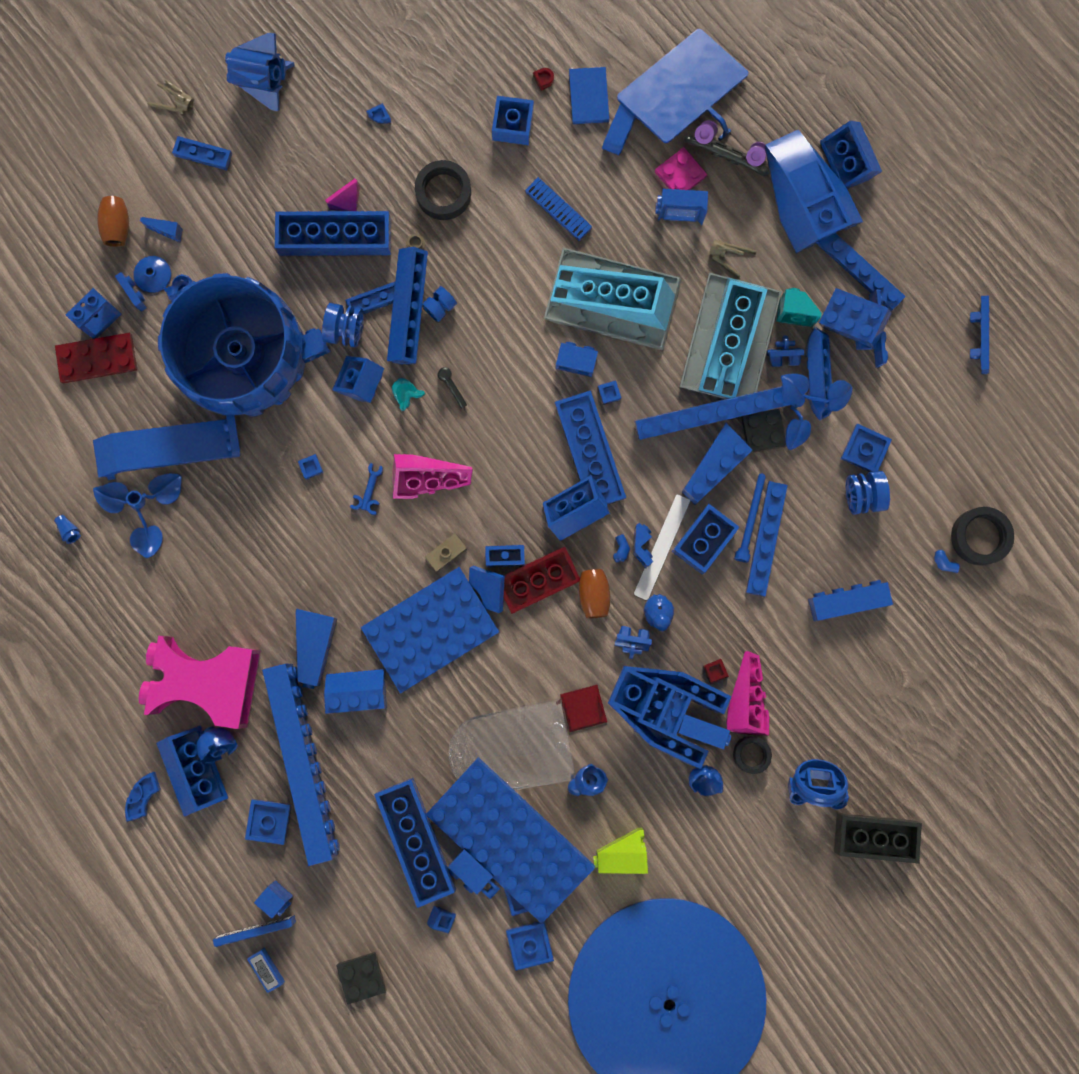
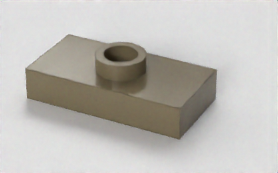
(445, 552)

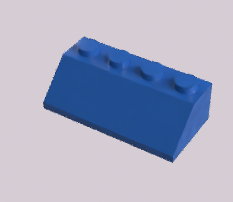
(194, 782)

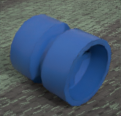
(439, 304)

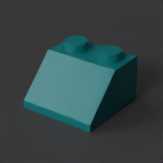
(797, 309)

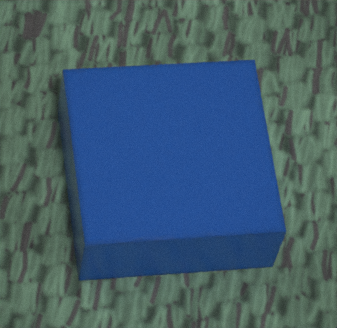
(609, 392)
(310, 466)

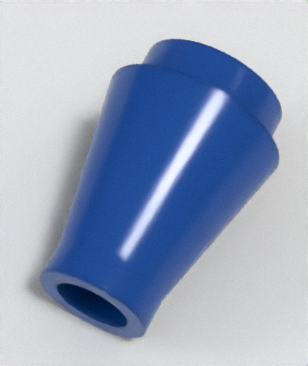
(67, 530)

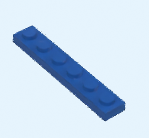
(861, 269)
(766, 539)

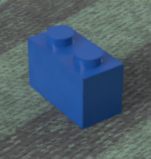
(314, 345)
(576, 359)
(505, 556)
(274, 900)

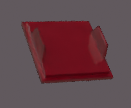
(583, 708)

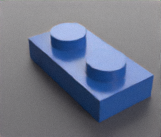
(128, 286)

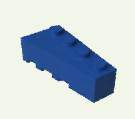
(718, 462)

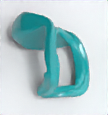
(403, 391)

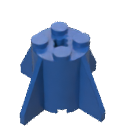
(258, 69)

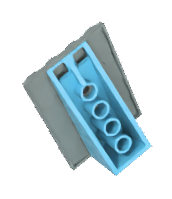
(612, 298)
(730, 337)

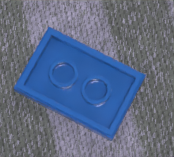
(589, 95)

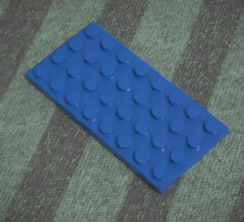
(510, 840)

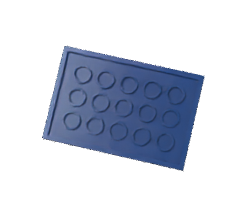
(429, 630)

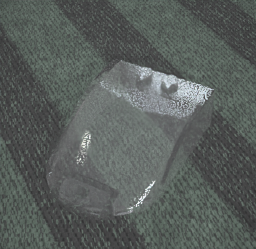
(520, 744)

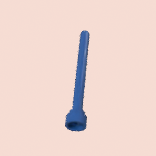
(743, 553)

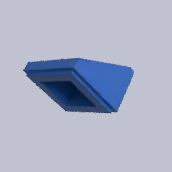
(441, 919)

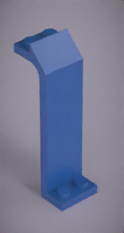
(166, 446)

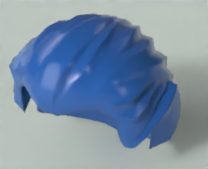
(706, 781)

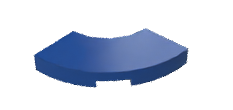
(140, 795)

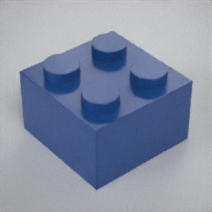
(512, 120)

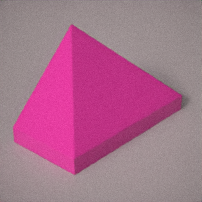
(345, 198)

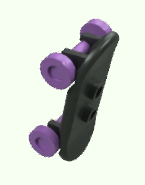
(753, 159)

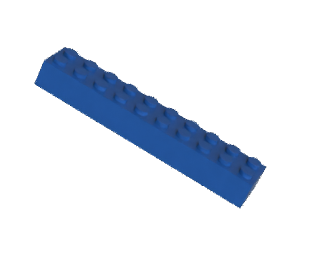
(301, 764)

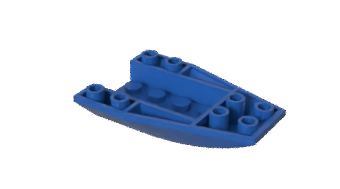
(807, 192)

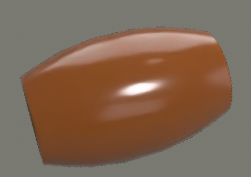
(113, 221)
(594, 593)

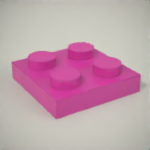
(681, 171)

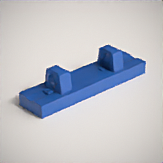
(983, 352)

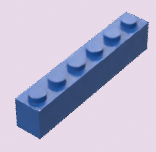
(407, 306)

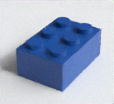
(855, 318)
(705, 539)

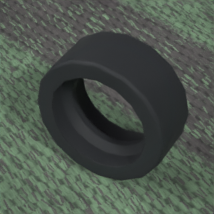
(766, 759)

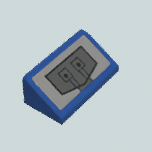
(266, 970)

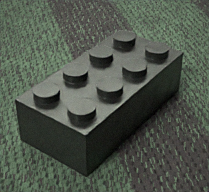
(878, 838)

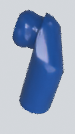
(623, 550)
(943, 562)

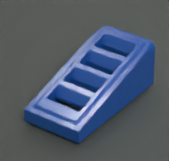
(166, 228)

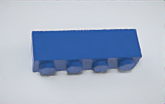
(850, 601)

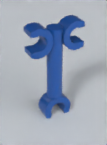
(366, 504)

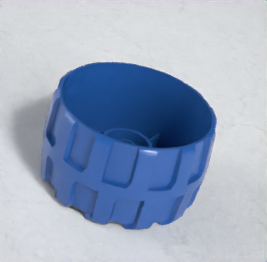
(206, 327)

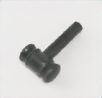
(444, 375)

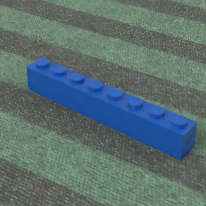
(709, 413)

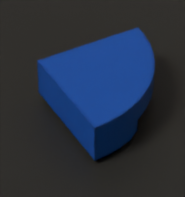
(379, 114)

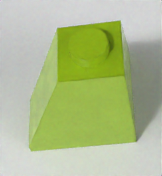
(623, 855)

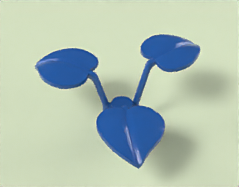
(793, 393)
(115, 494)

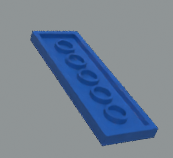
(589, 444)

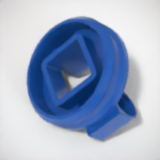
(803, 791)

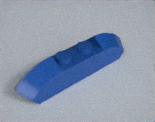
(819, 370)

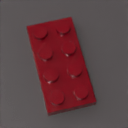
(96, 358)

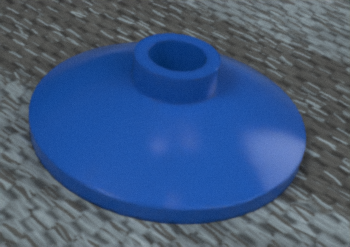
(158, 279)

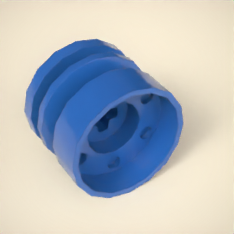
(346, 325)
(867, 492)

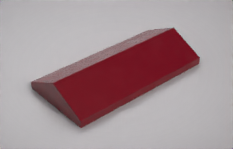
(539, 579)

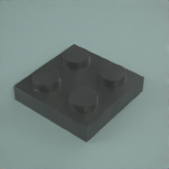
(764, 430)
(361, 978)

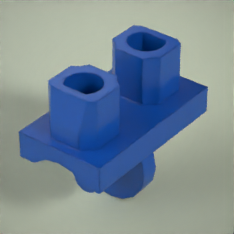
(793, 354)
(633, 644)

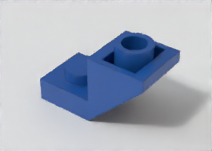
(641, 537)

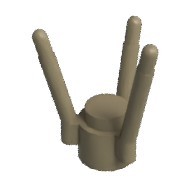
(182, 100)
(720, 248)

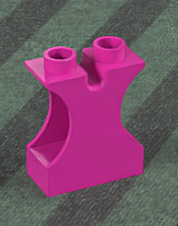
(217, 685)

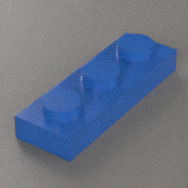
(202, 153)

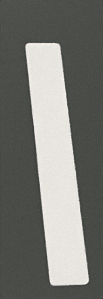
(662, 547)

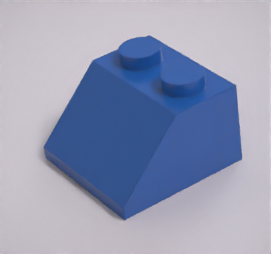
(358, 378)

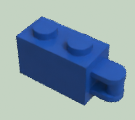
(472, 874)

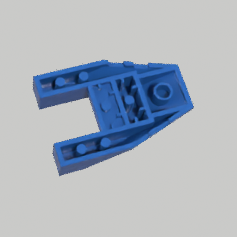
(656, 704)

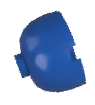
(215, 743)

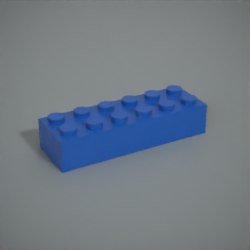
(332, 233)
(415, 842)

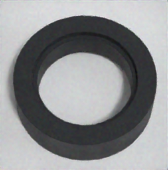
(443, 167)
(1004, 527)

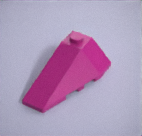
(421, 475)
(746, 708)

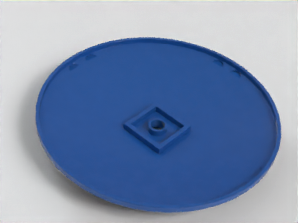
(661, 954)

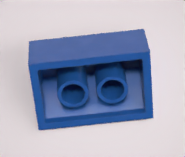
(851, 154)
(575, 508)
(355, 691)

